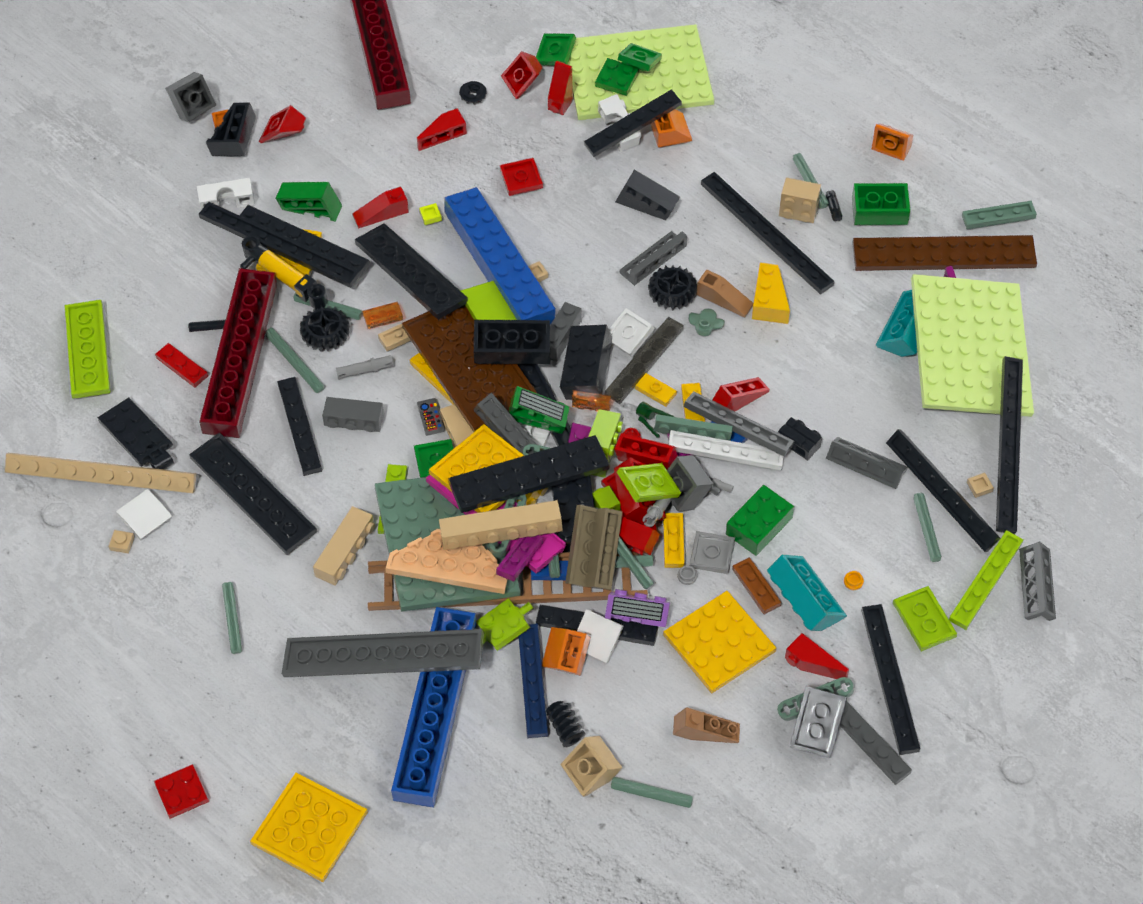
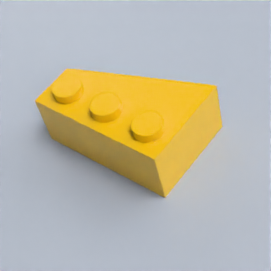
(770, 296)

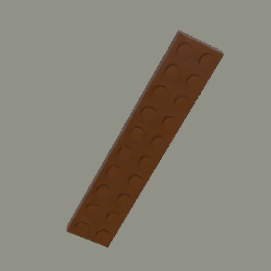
(944, 251)

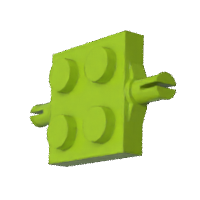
(504, 623)

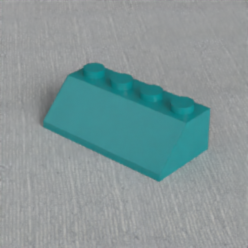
(900, 332)
(805, 592)

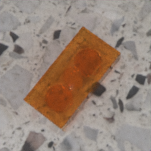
(382, 315)
(590, 401)

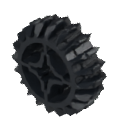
(672, 287)
(313, 328)

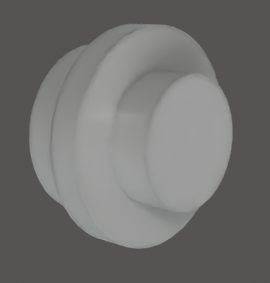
(687, 575)

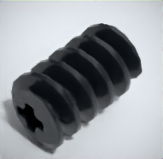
(565, 723)

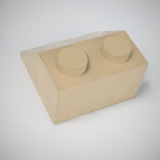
(591, 765)

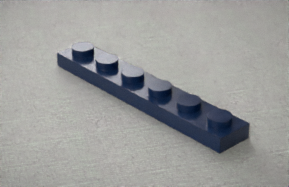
(532, 683)

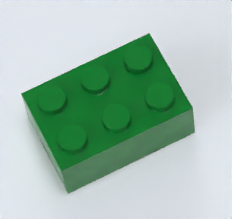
(880, 204)
(759, 520)

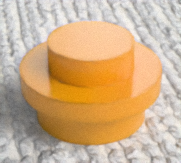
(853, 580)

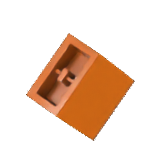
(671, 129)
(566, 650)

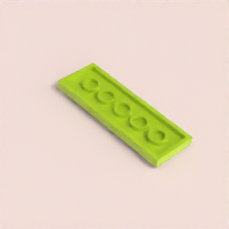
(87, 349)

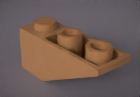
(721, 292)
(705, 727)

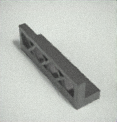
(655, 260)
(502, 423)
(866, 462)
(1044, 582)

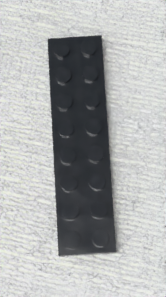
(411, 271)
(528, 473)
(253, 493)

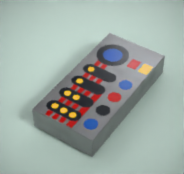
(430, 416)

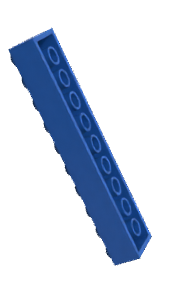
(497, 255)
(430, 722)

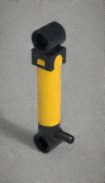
(304, 286)

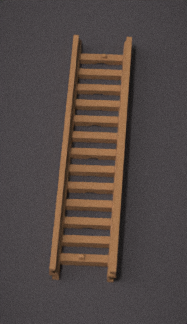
(548, 597)

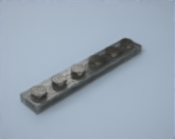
(644, 360)

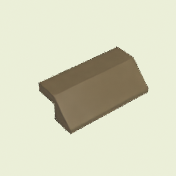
(593, 547)

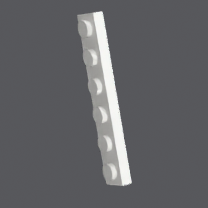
(725, 450)

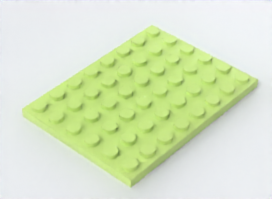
(679, 69)
(961, 342)

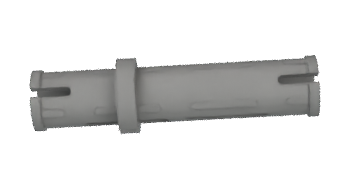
(363, 367)
(656, 511)

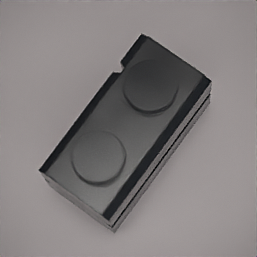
(805, 440)

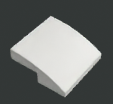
(144, 514)

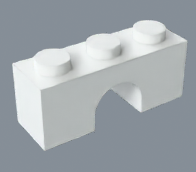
(612, 110)
(238, 190)

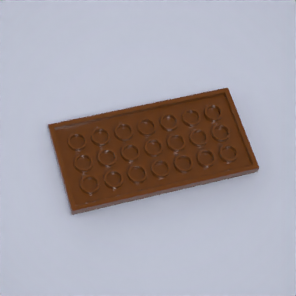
(449, 353)

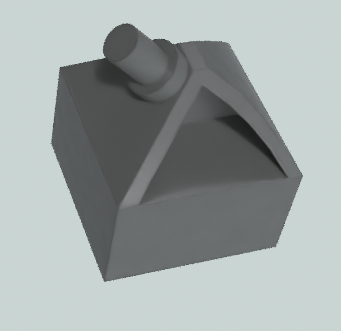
(190, 96)
(691, 481)

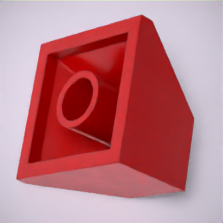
(521, 73)
(283, 124)

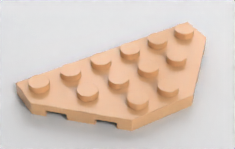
(462, 566)

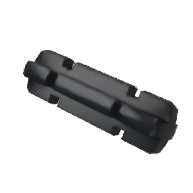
(833, 206)

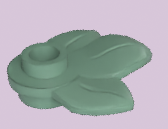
(705, 321)

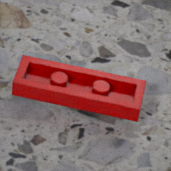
(181, 365)

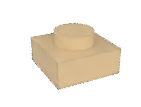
(980, 485)
(121, 541)

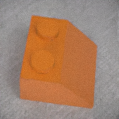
(891, 141)

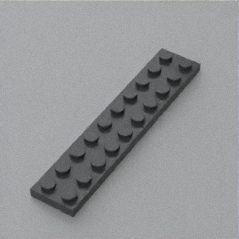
(383, 653)

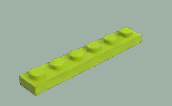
(986, 580)

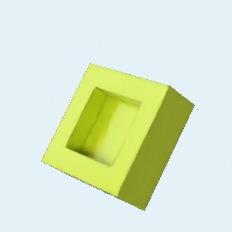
(430, 214)

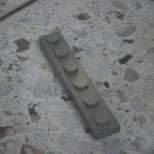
(740, 423)
(873, 744)

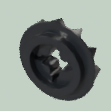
(475, 87)

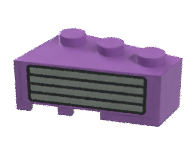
(637, 608)

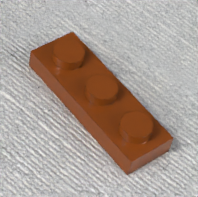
(756, 586)

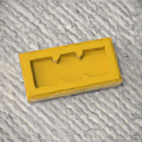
(656, 389)

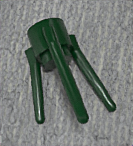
(646, 412)

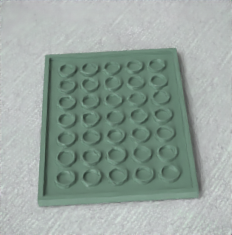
(413, 511)

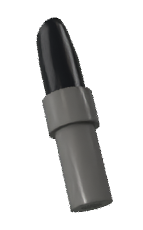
(721, 485)

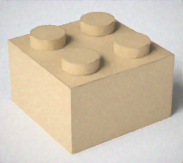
(799, 200)

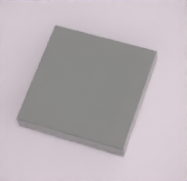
(712, 552)

